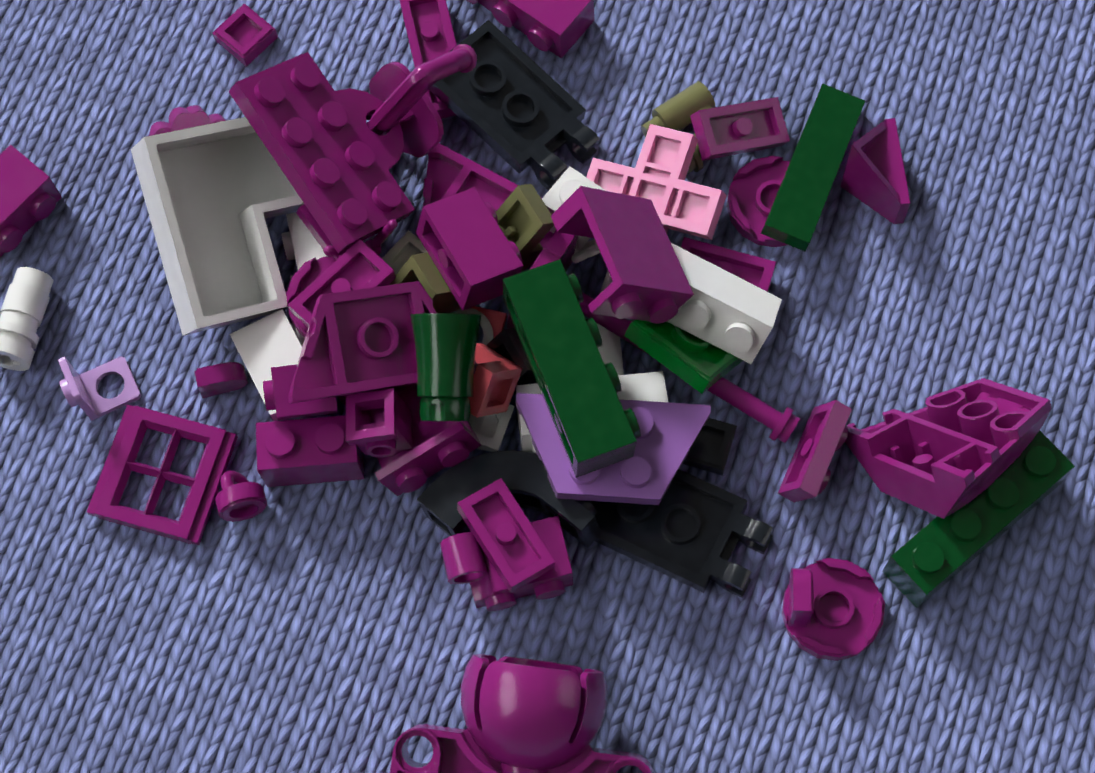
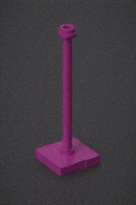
(563, 246)

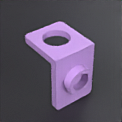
(83, 388)

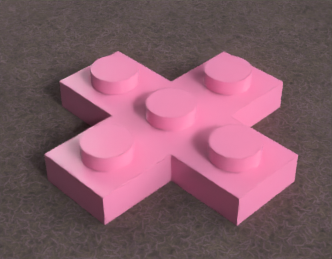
(661, 177)

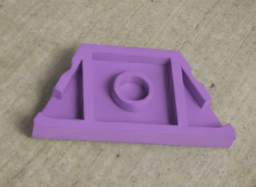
(643, 479)

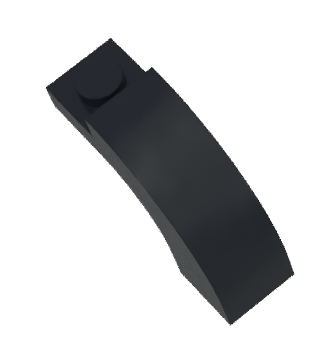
(526, 481)

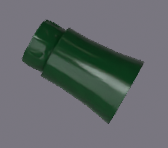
(445, 364)

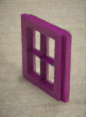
(122, 461)

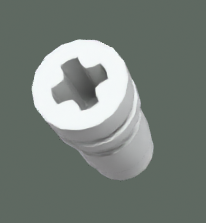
(21, 317)

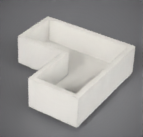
(208, 215)

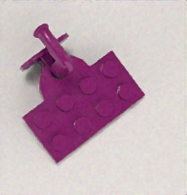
(331, 151)

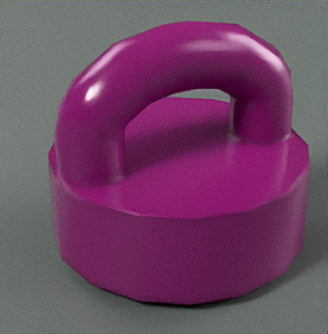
(239, 498)

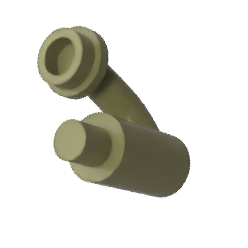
(677, 111)

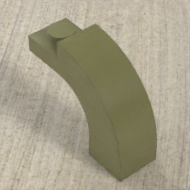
(522, 220)

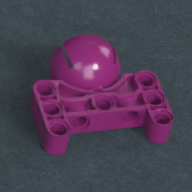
(521, 720)

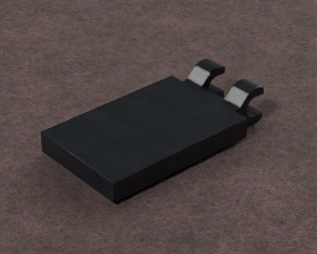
(517, 107)
(686, 534)

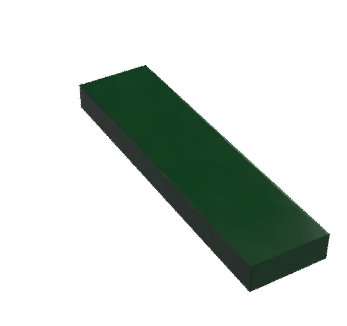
(813, 168)

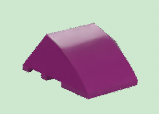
(950, 447)

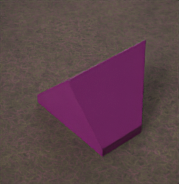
(877, 172)

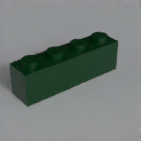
(569, 367)
(955, 541)

